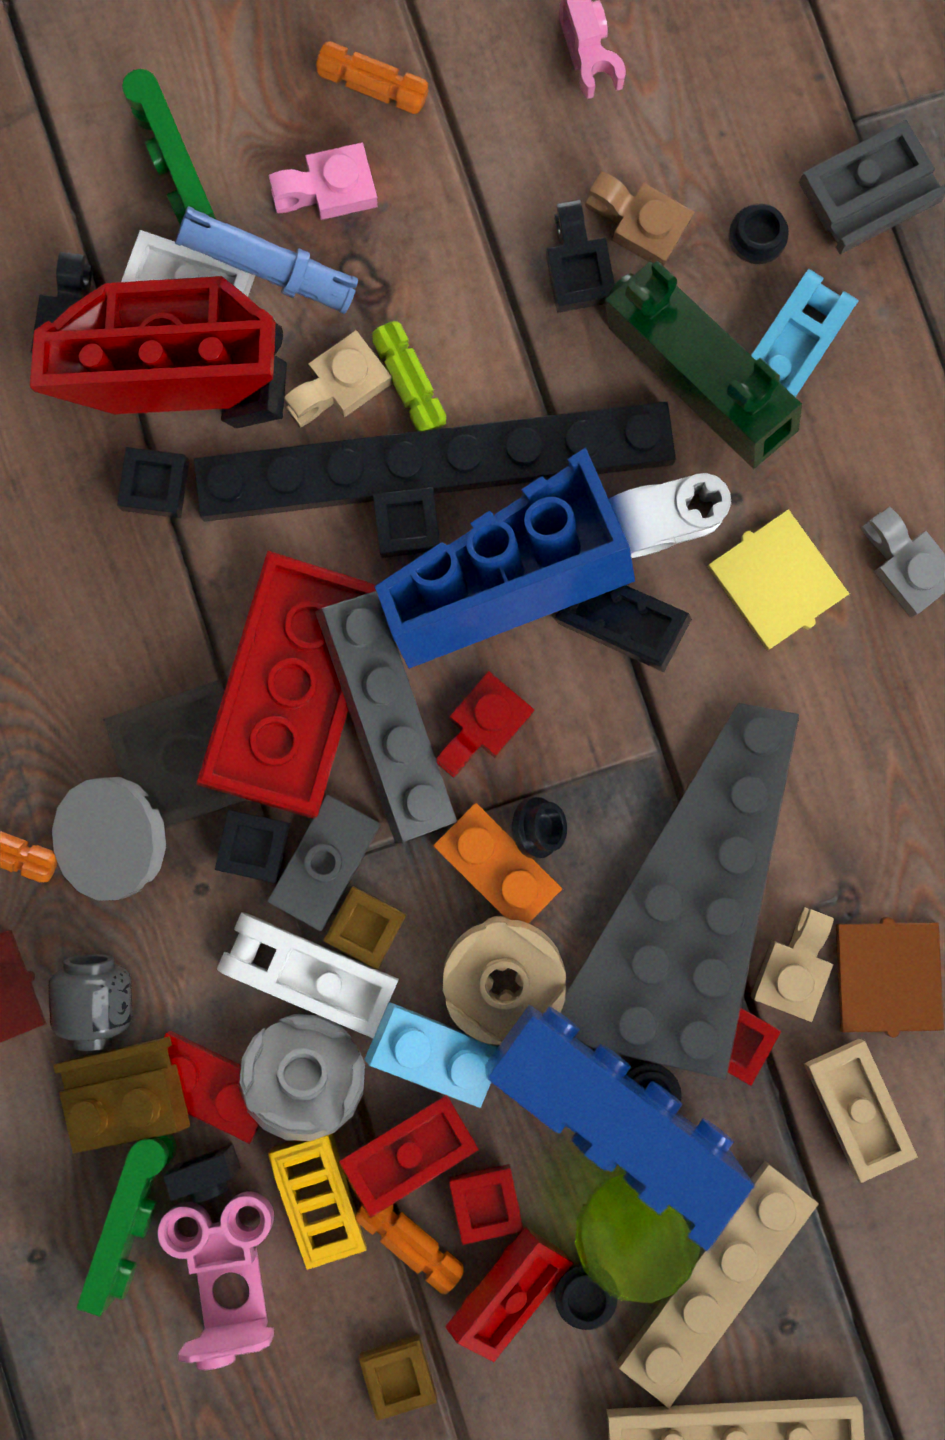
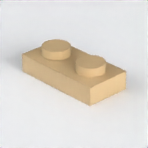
(860, 1110)

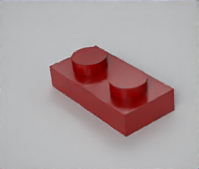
(211, 1087)
(408, 1156)
(508, 1295)

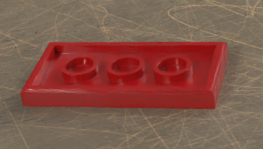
(283, 693)

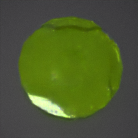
(632, 1246)

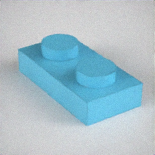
(431, 1055)

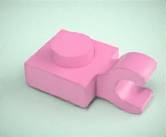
(583, 29)
(335, 181)

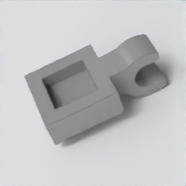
(912, 567)

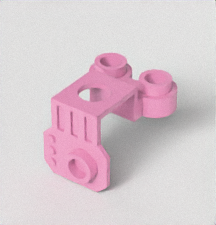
(211, 1253)

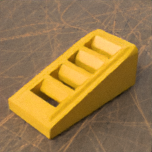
(295, 1152)

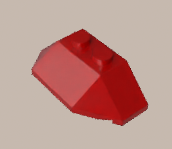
(156, 347)

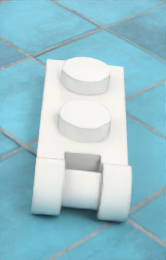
(309, 976)

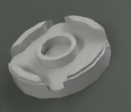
(108, 838)
(302, 1077)

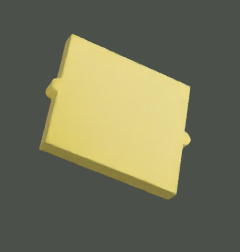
(778, 580)

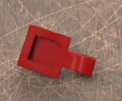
(486, 720)

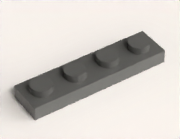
(386, 717)

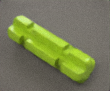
(408, 376)

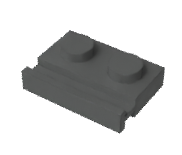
(872, 186)

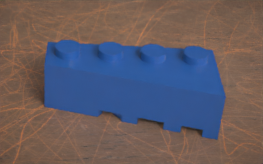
(511, 567)
(621, 1122)

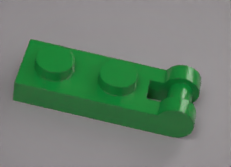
(167, 146)
(127, 1217)

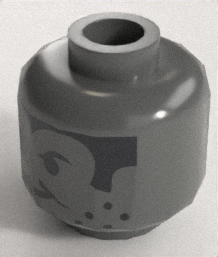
(90, 1001)

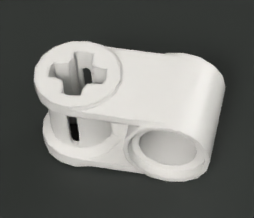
(658, 514)

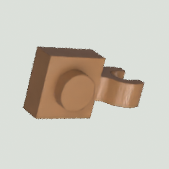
(646, 223)

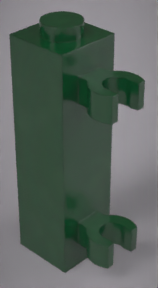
(703, 363)

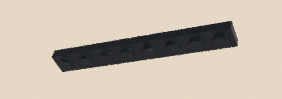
(435, 458)

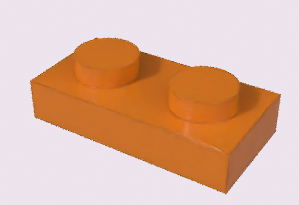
(497, 866)

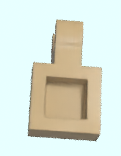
(343, 377)
(792, 974)

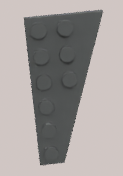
(682, 939)

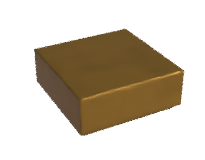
(365, 927)
(398, 1377)

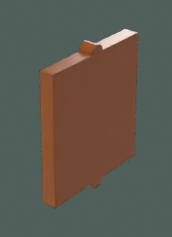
(889, 977)

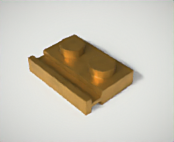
(122, 1096)

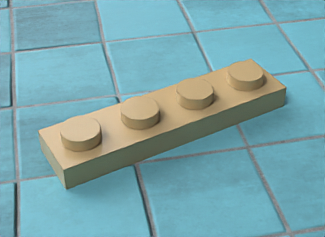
(723, 1280)
(742, 1421)

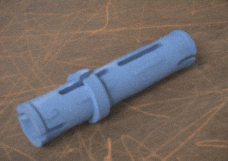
(256, 256)

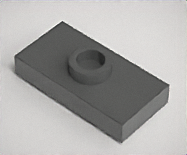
(324, 863)

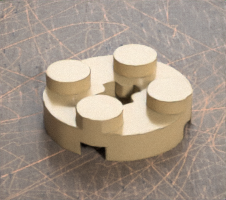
(499, 946)

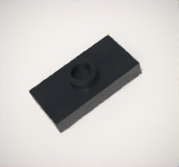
(629, 624)

